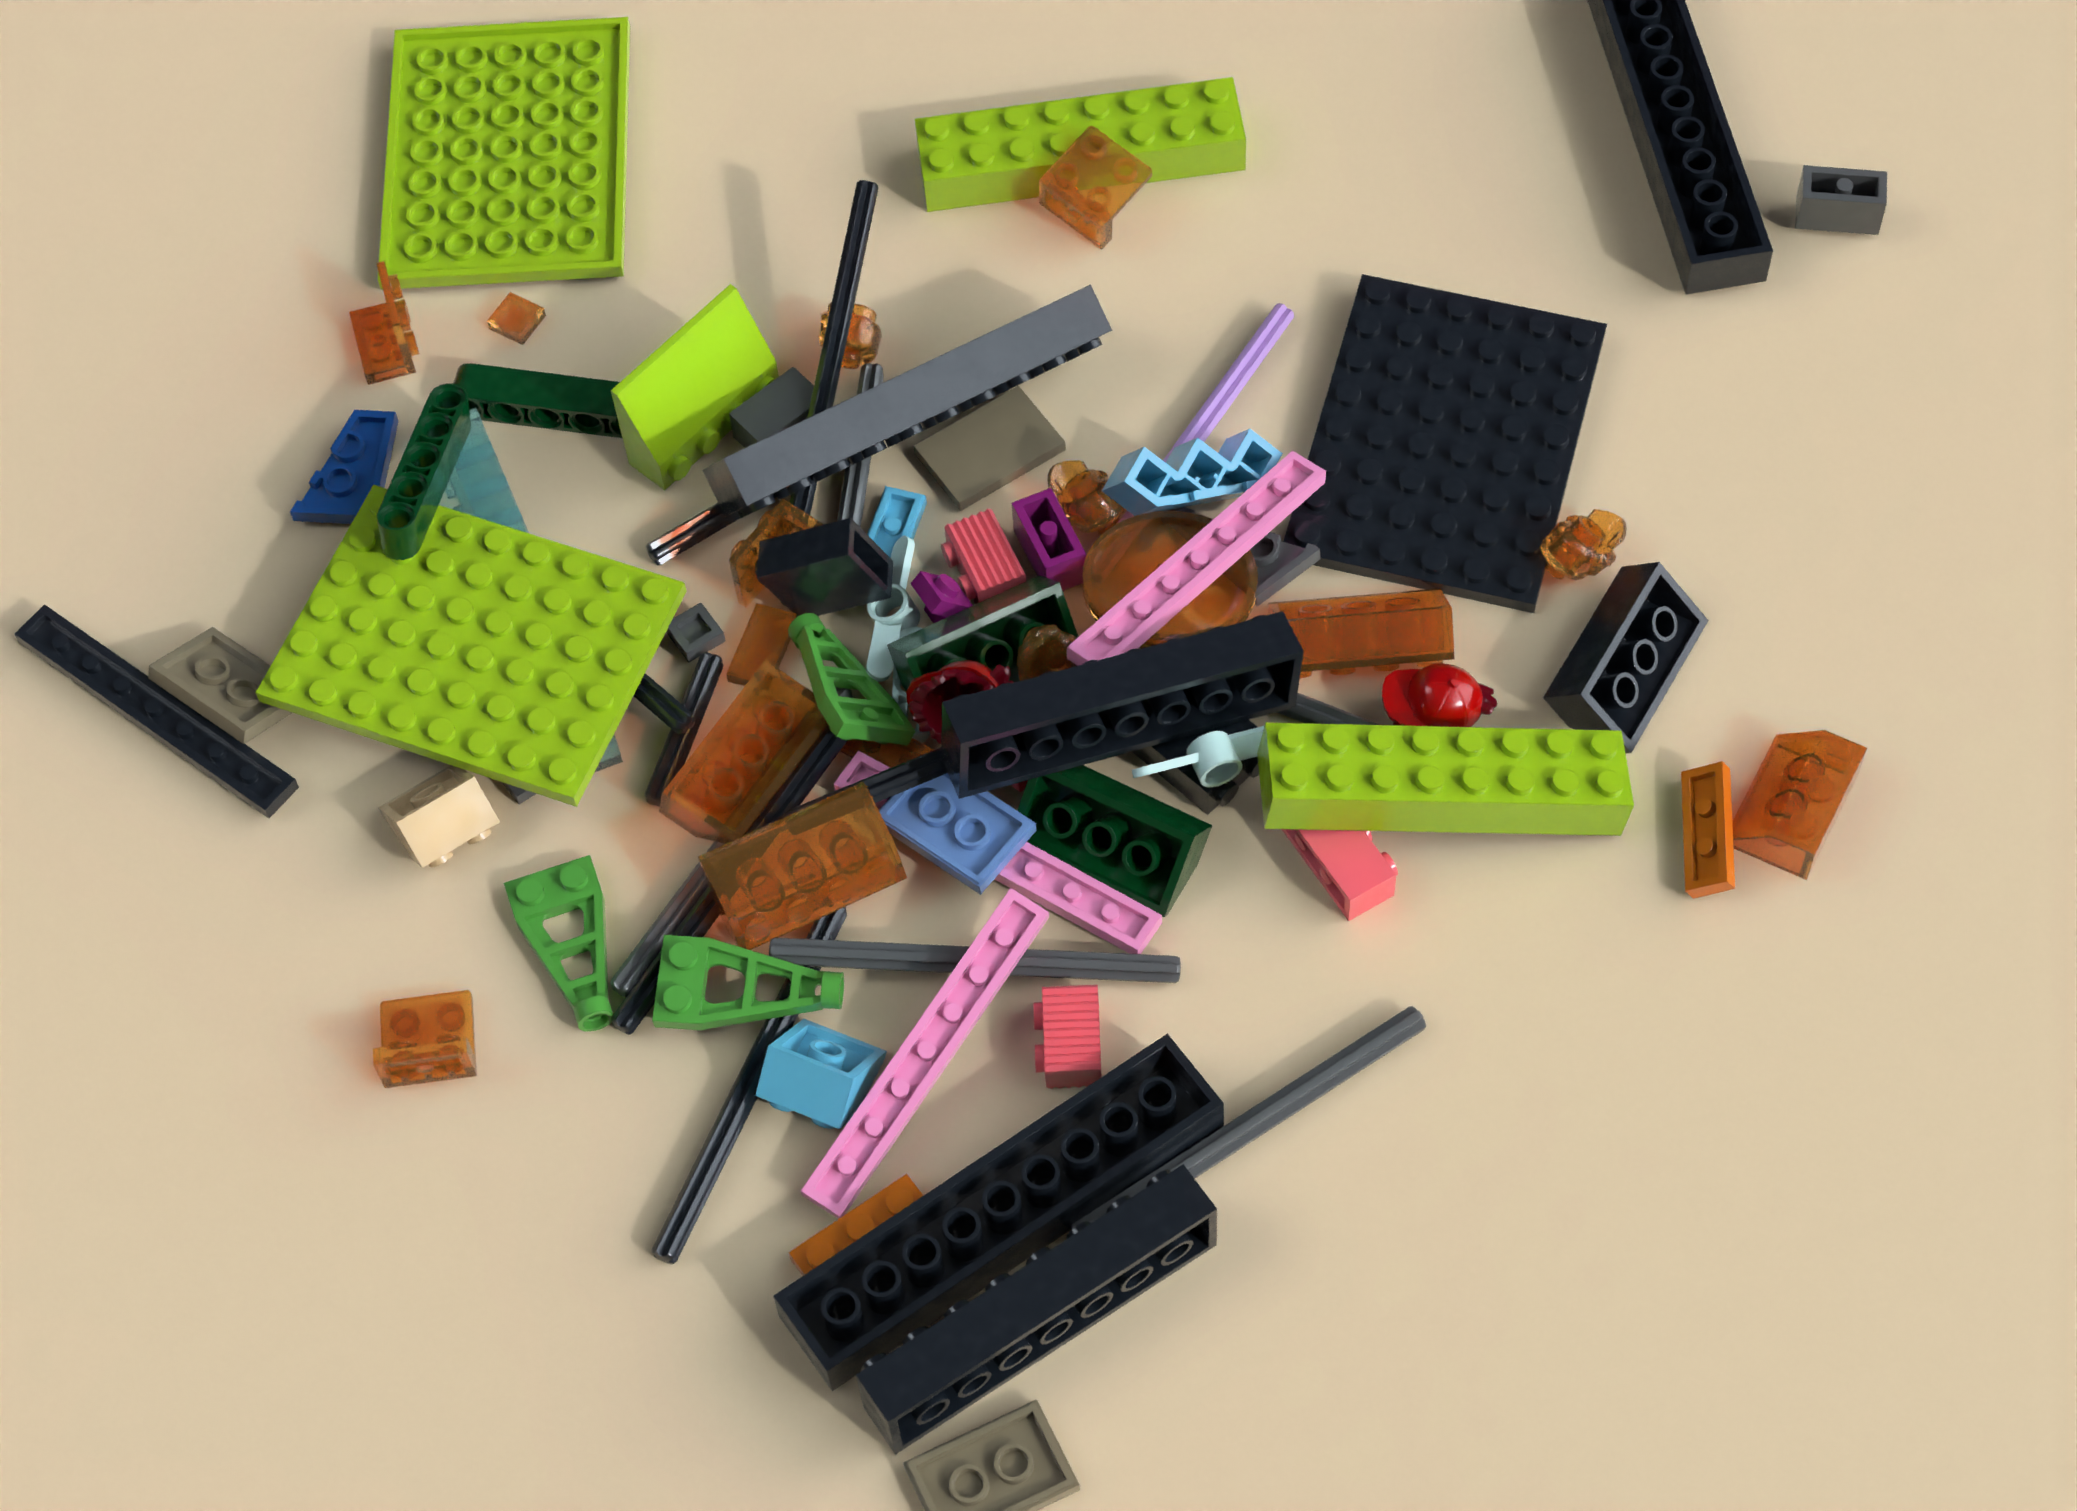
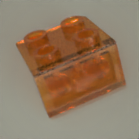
(1092, 184)
(382, 334)
(777, 522)
(426, 1039)

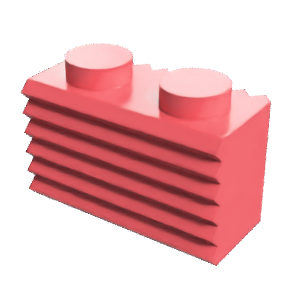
(981, 556)
(1070, 1036)

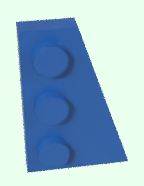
(356, 464)

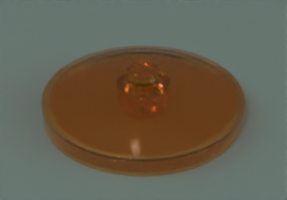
(1143, 543)

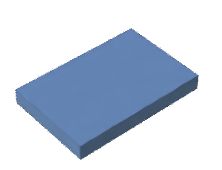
(962, 836)

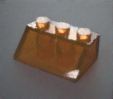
(1796, 799)

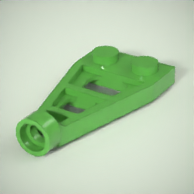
(848, 718)
(553, 893)
(683, 982)

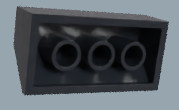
(1627, 654)

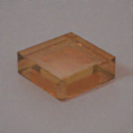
(516, 318)

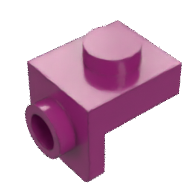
(940, 595)

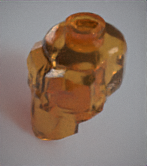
(862, 338)
(1082, 496)
(1583, 544)
(1044, 651)

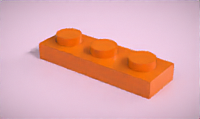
(1707, 830)
(854, 1224)

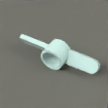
(888, 629)
(1213, 756)

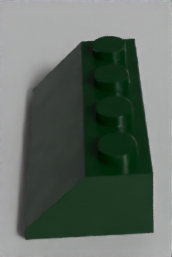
(984, 632)
(1115, 834)

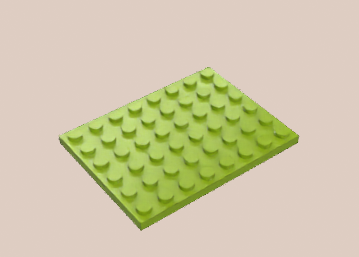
(507, 153)
(476, 649)

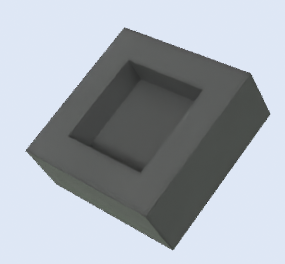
(695, 632)

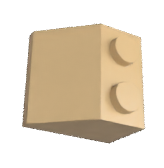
(440, 816)

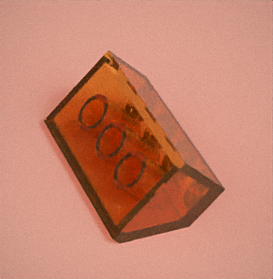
(1371, 630)
(744, 757)
(802, 867)

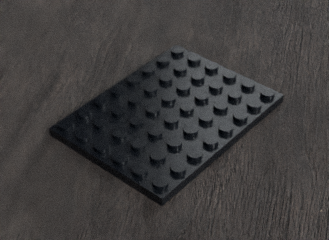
(1448, 441)

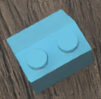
(818, 1073)

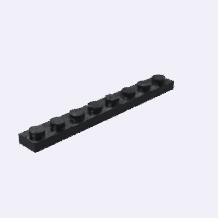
(157, 711)

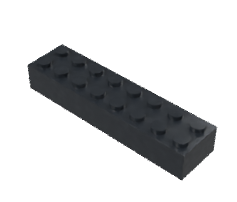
(1120, 704)
(1037, 1307)

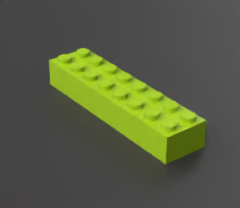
(1008, 149)
(1444, 779)

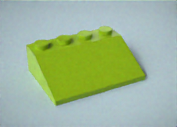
(683, 392)

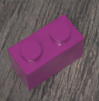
(1048, 538)

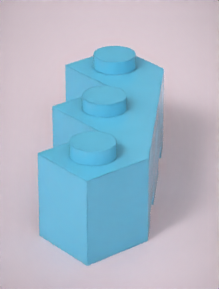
(1191, 474)

